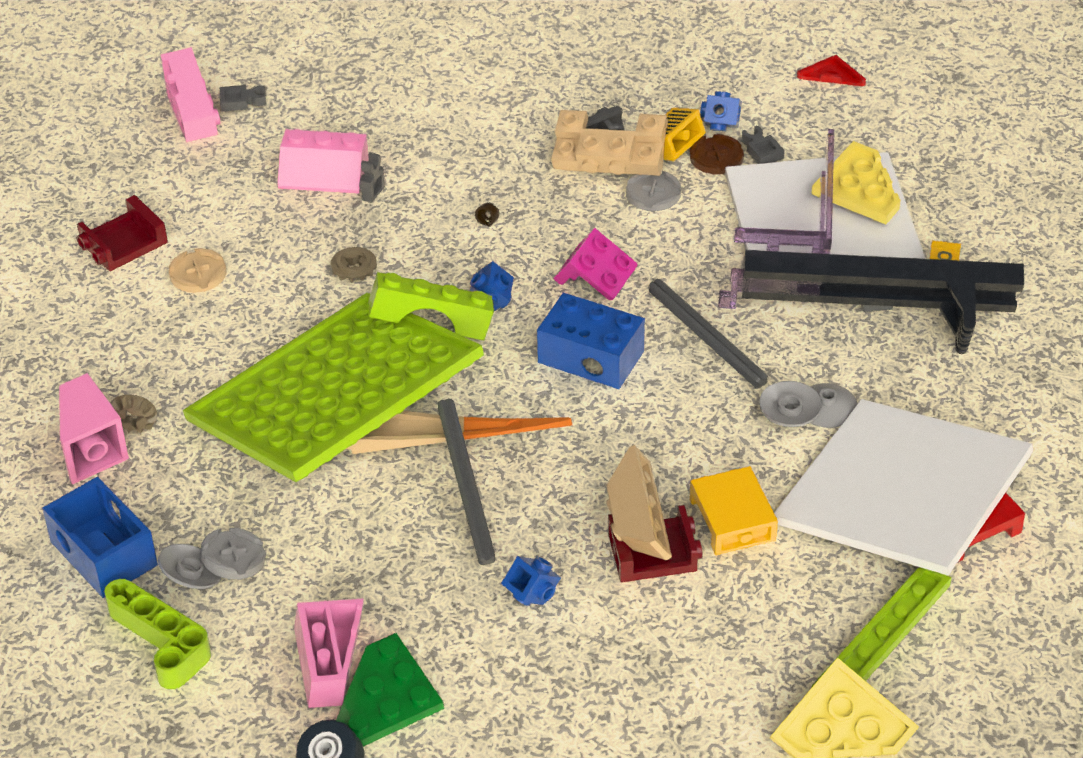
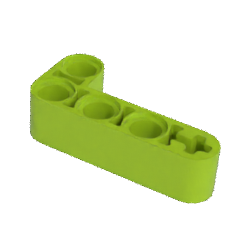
(180, 640)

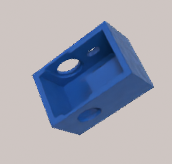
(586, 330)
(96, 538)

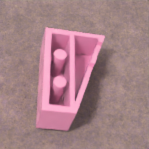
(189, 95)
(326, 645)

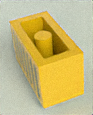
(682, 131)

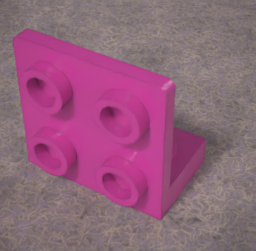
(599, 264)

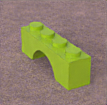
(397, 296)

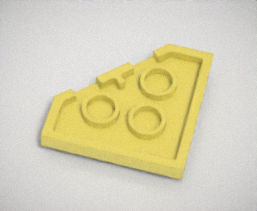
(862, 184)
(843, 720)

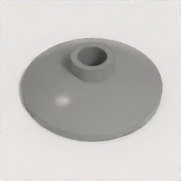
(790, 403)
(835, 405)
(184, 566)

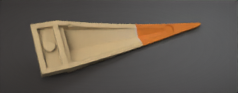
(419, 428)

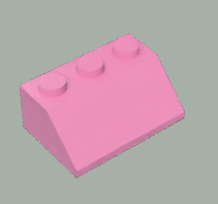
(322, 160)

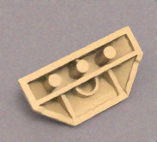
(637, 506)

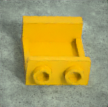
(734, 510)

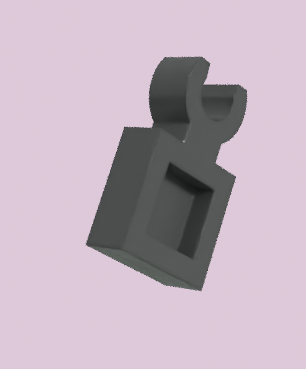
(238, 97)
(762, 148)
(372, 180)

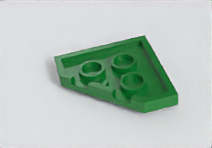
(387, 692)

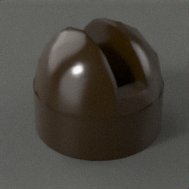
(483, 209)

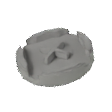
(653, 192)
(233, 553)

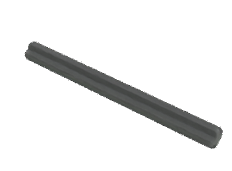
(708, 333)
(466, 482)

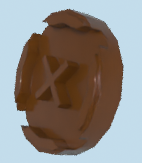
(716, 153)

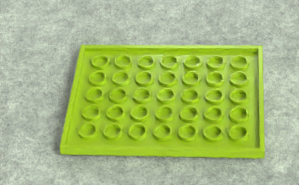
(331, 387)

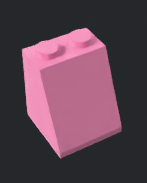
(89, 429)

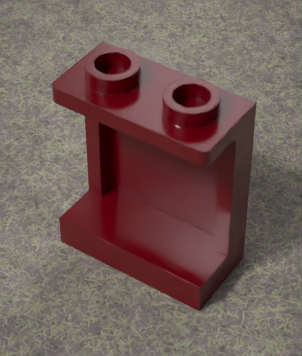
(124, 236)
(684, 550)

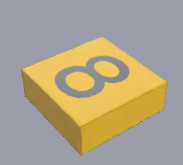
(945, 250)

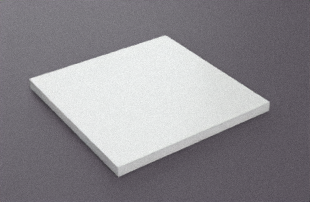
(782, 198)
(904, 485)

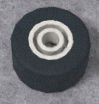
(329, 736)

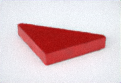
(832, 71)

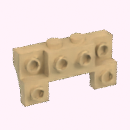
(609, 150)

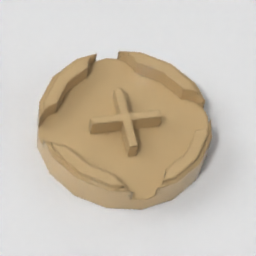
(197, 270)

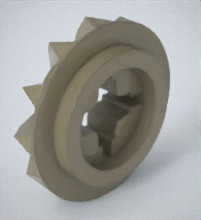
(352, 256)
(137, 406)

